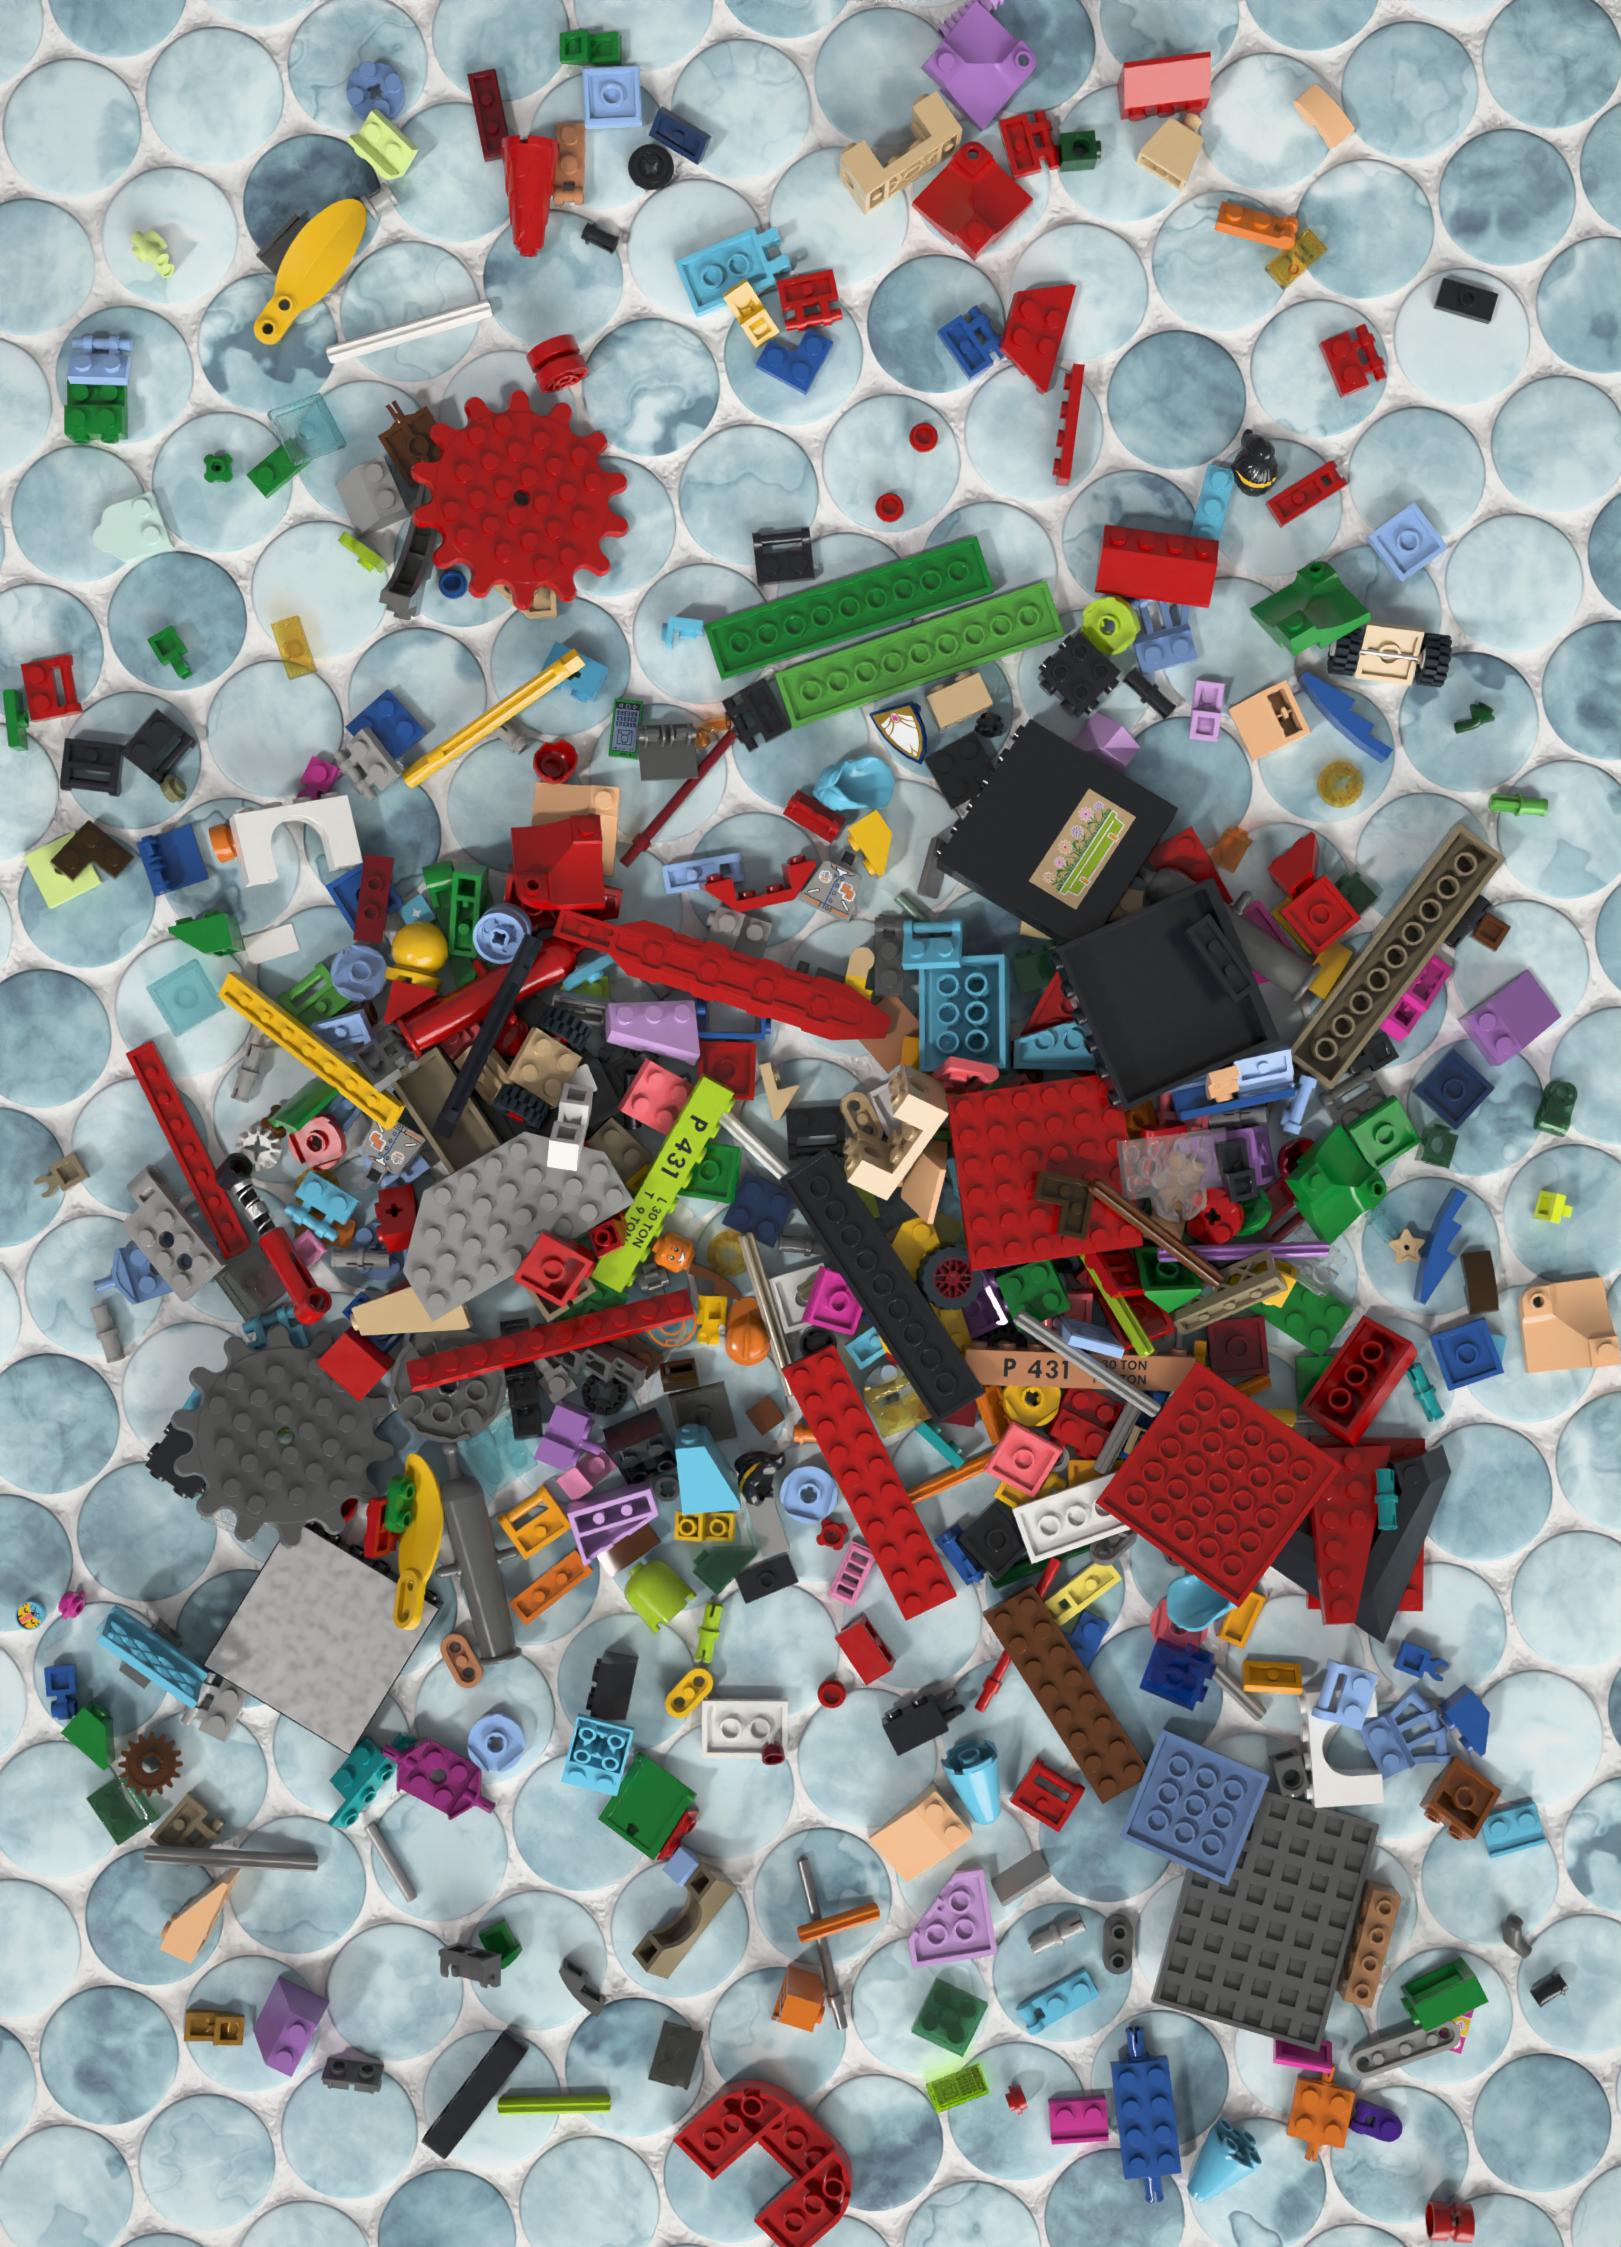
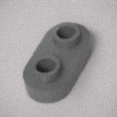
(1113, 1545)
(1117, 1945)

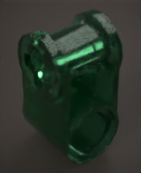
(1555, 1112)

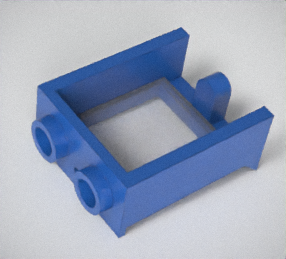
(724, 1021)

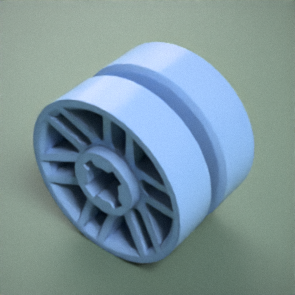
(501, 932)

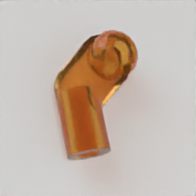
(708, 727)

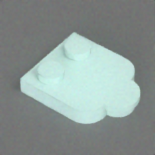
(133, 529)

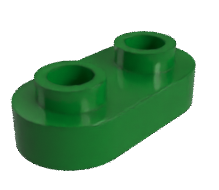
(398, 1503)

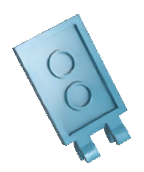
(728, 262)

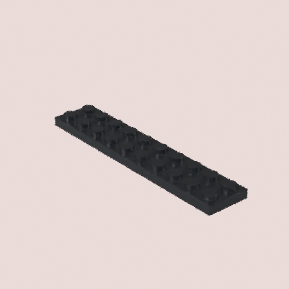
(882, 1285)

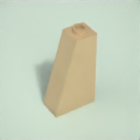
(404, 1314)

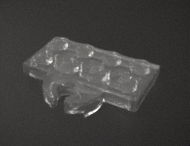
(1171, 1170)

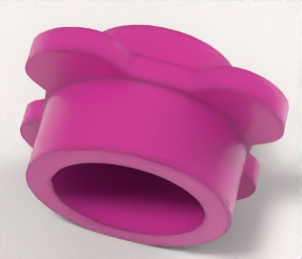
(71, 1604)

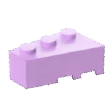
(656, 1027)
(611, 1516)

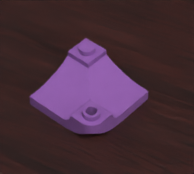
(979, 65)

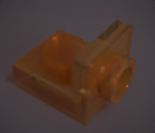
(1230, 848)

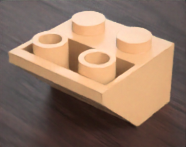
(1269, 720)

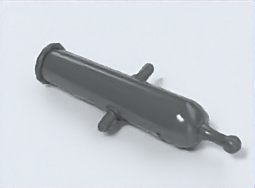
(1263, 951)
(477, 1562)

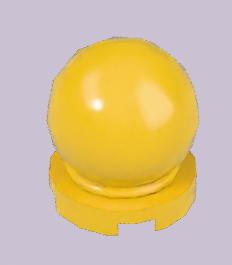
(418, 953)

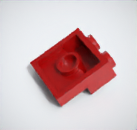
(555, 1268)
(1083, 1421)

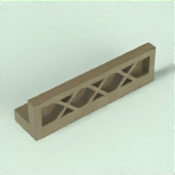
(1223, 1303)

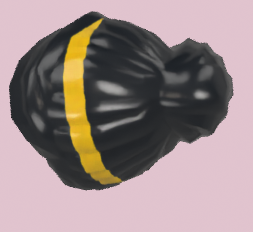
(1255, 464)
(757, 1473)

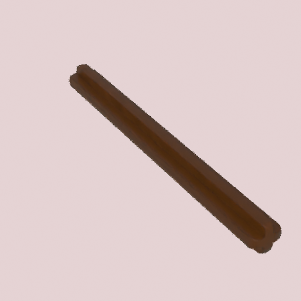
(1156, 1232)

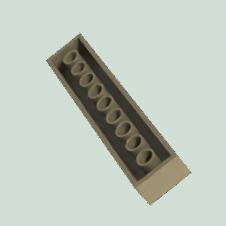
(1393, 955)

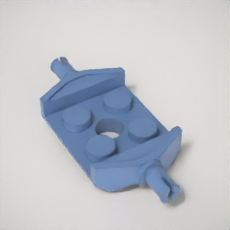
(135, 1276)

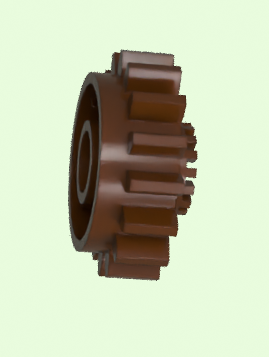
(150, 1780)

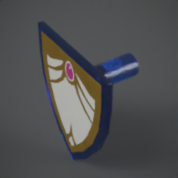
(903, 729)

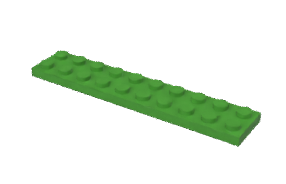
(919, 655)

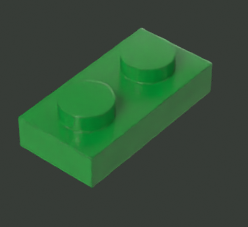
(274, 472)

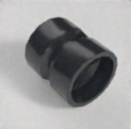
(815, 1338)

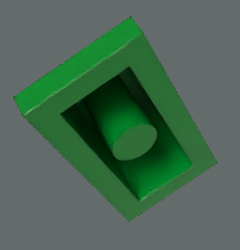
(93, 1734)

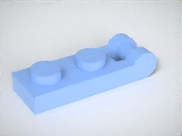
(687, 875)

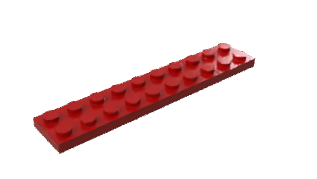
(869, 1481)

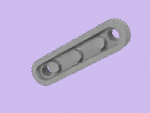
(1402, 2049)

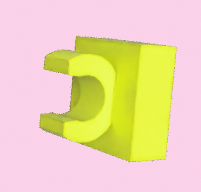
(1551, 1207)

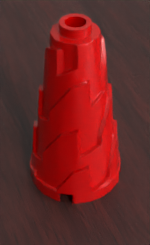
(529, 186)

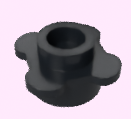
(989, 725)

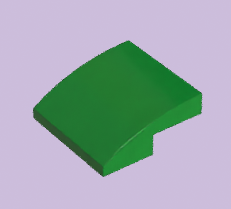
(303, 1106)

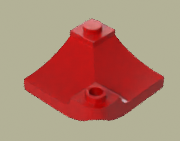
(972, 200)
(560, 863)

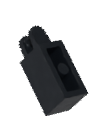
(919, 1720)

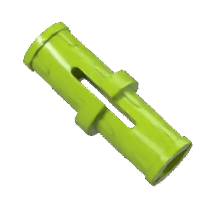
(708, 1632)

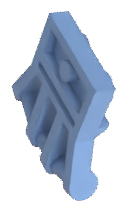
(1163, 647)
(1387, 1745)

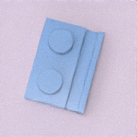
(1265, 1072)

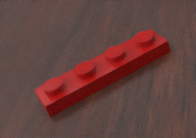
(1069, 412)

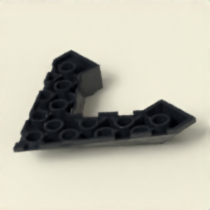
(1393, 1553)

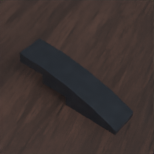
(523, 1390)

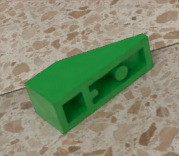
(467, 907)

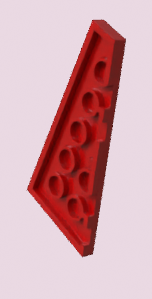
(1344, 1530)

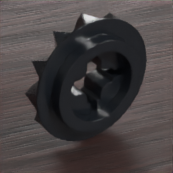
(651, 154)
(601, 1406)

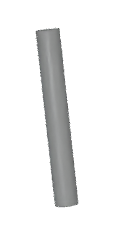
(390, 1862)

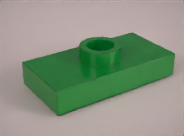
(16, 720)

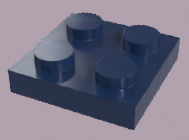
(1453, 1089)
(759, 1209)

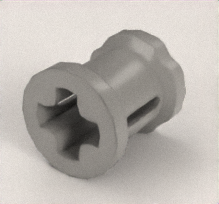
(379, 201)

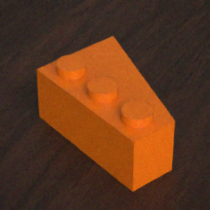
(800, 1999)

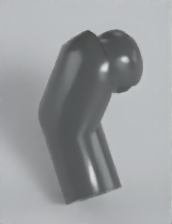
(1512, 1936)

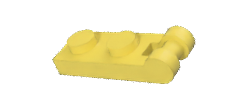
(1081, 1591)

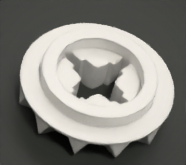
(266, 1159)

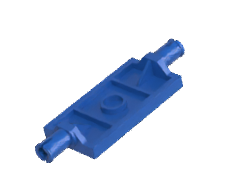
(1145, 2115)

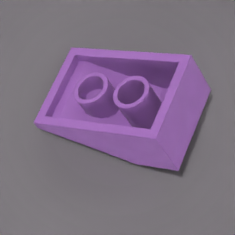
(1510, 1019)

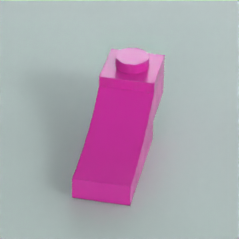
(1416, 999)

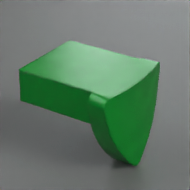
(500, 1939)

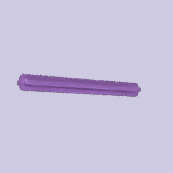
(1243, 1251)

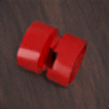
(1450, 2221)

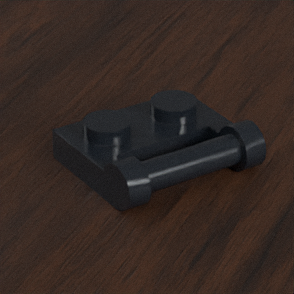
(783, 566)
(151, 739)
(92, 757)
(814, 1122)

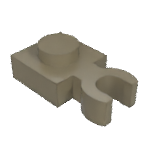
(65, 1173)

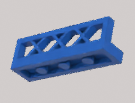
(1193, 1102)

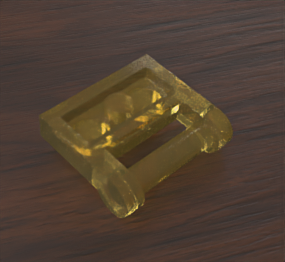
(899, 1413)

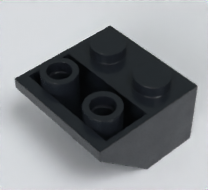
(641, 1446)
(614, 1686)

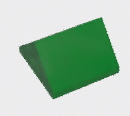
(1165, 1282)

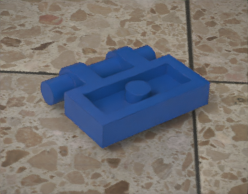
(965, 346)

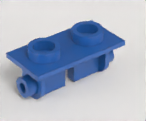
(961, 1560)

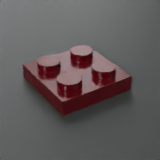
(1238, 1347)

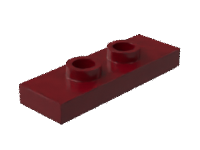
(374, 899)

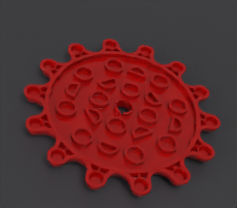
(512, 542)

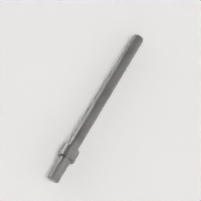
(834, 1997)

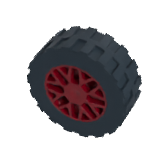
(947, 1279)

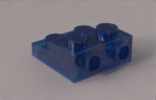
(1178, 1673)

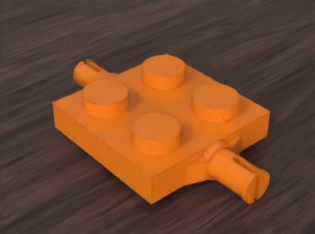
(1320, 2112)

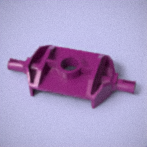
(450, 1795)

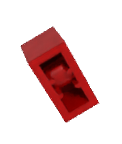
(398, 1214)

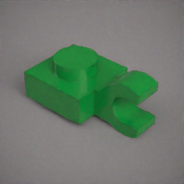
(170, 649)

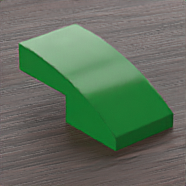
(590, 49)

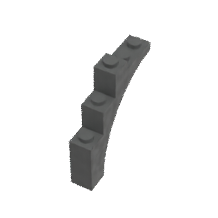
(415, 566)

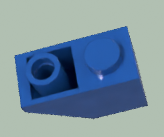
(1469, 1717)

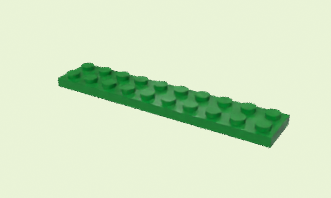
(849, 608)

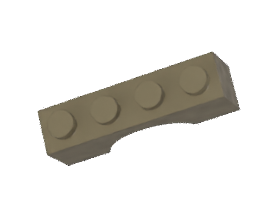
(666, 1947)

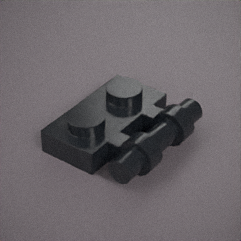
(764, 710)

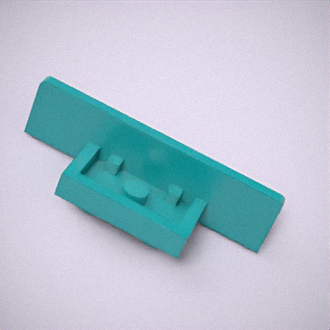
(363, 1776)

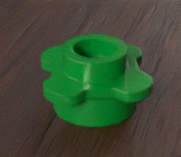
(224, 474)

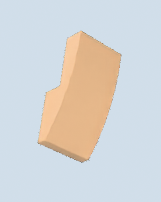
(1322, 111)
(1222, 1084)

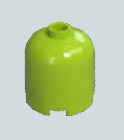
(656, 1593)

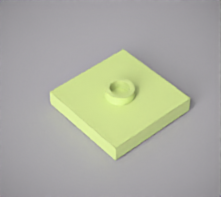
(52, 883)

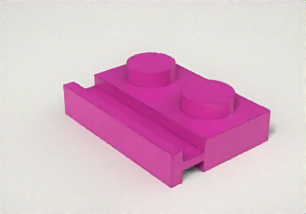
(1078, 2119)

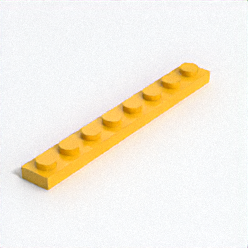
(310, 1050)

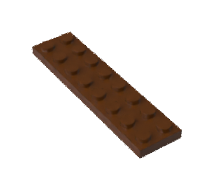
(1066, 1692)

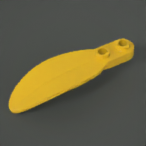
(313, 265)
(418, 1543)

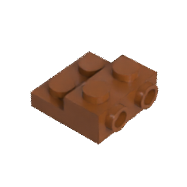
(1460, 1800)

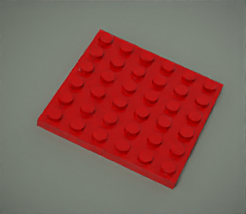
(1024, 1129)
(1218, 1484)

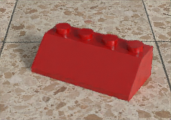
(1156, 566)
(1359, 1380)

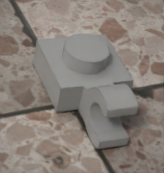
(556, 1380)

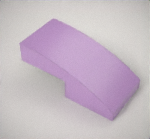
(1206, 710)

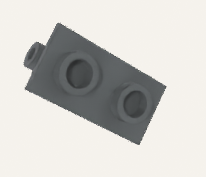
(342, 2073)

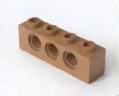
(1368, 1943)

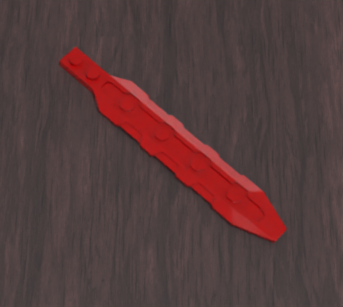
(729, 977)

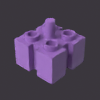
(567, 1436)

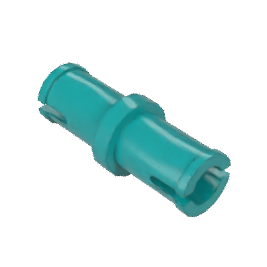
(1424, 1392)
(1386, 1499)

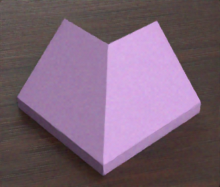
(1107, 742)

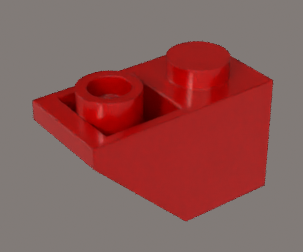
(1297, 867)

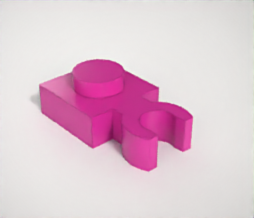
(318, 777)

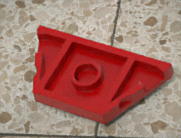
(1036, 330)

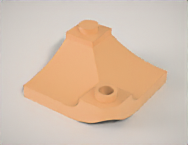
(561, 801)
(1567, 1327)

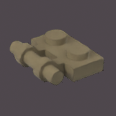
(183, 1820)

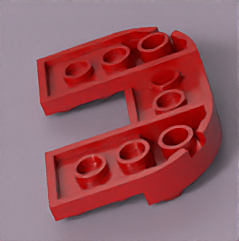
(809, 2152)

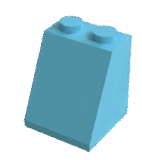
(704, 1473)

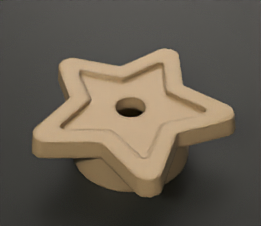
(1413, 1243)

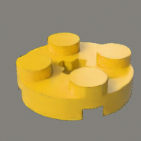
(1028, 1414)

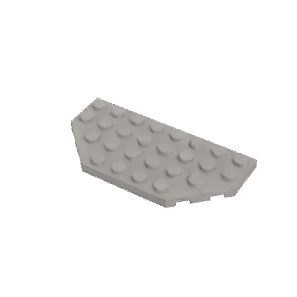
(490, 1213)

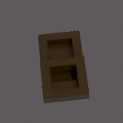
(1480, 1282)

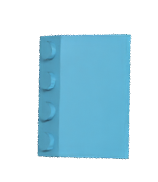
(966, 1013)

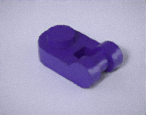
(1384, 2125)

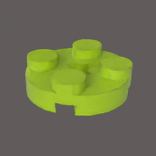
(1125, 626)

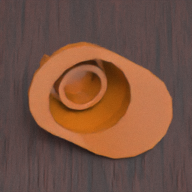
(745, 1333)

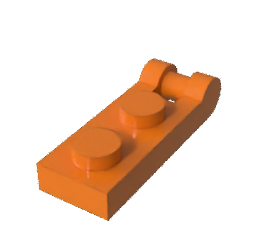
(1257, 226)

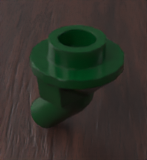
(1480, 714)

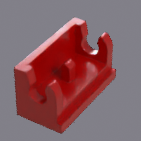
(865, 1649)

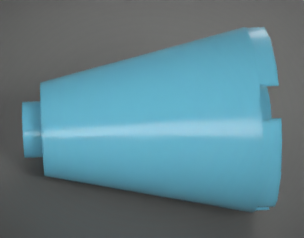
(975, 1777)

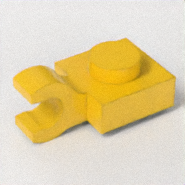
(710, 1314)

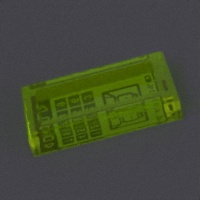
(957, 2088)

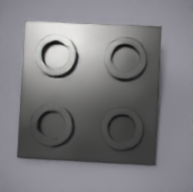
(667, 752)

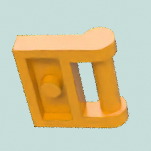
(539, 1530)

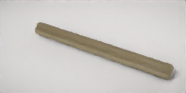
(766, 1305)

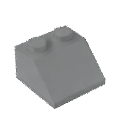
(372, 497)

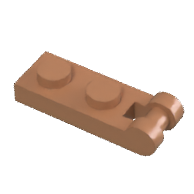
(570, 163)

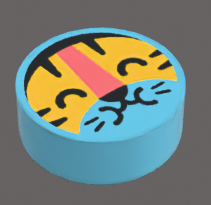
(30, 1615)

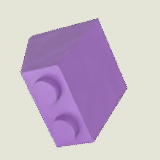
(1258, 1151)
(288, 2025)

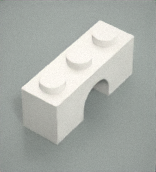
(571, 1127)

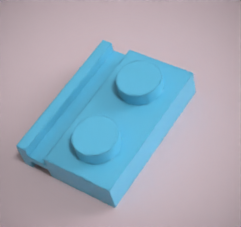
(1512, 1829)

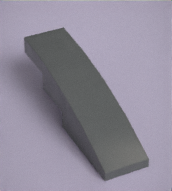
(604, 1363)

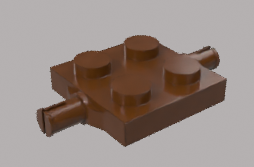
(409, 440)

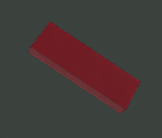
(488, 112)

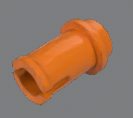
(802, 1433)

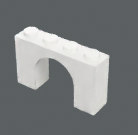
(328, 816)
(1327, 1783)

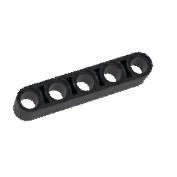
(475, 2094)

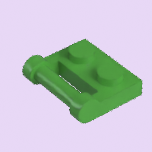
(320, 1006)

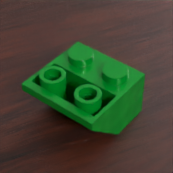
(213, 935)

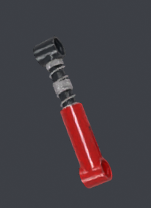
(274, 1241)

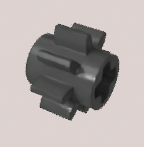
(653, 1279)

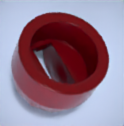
(772, 1753)

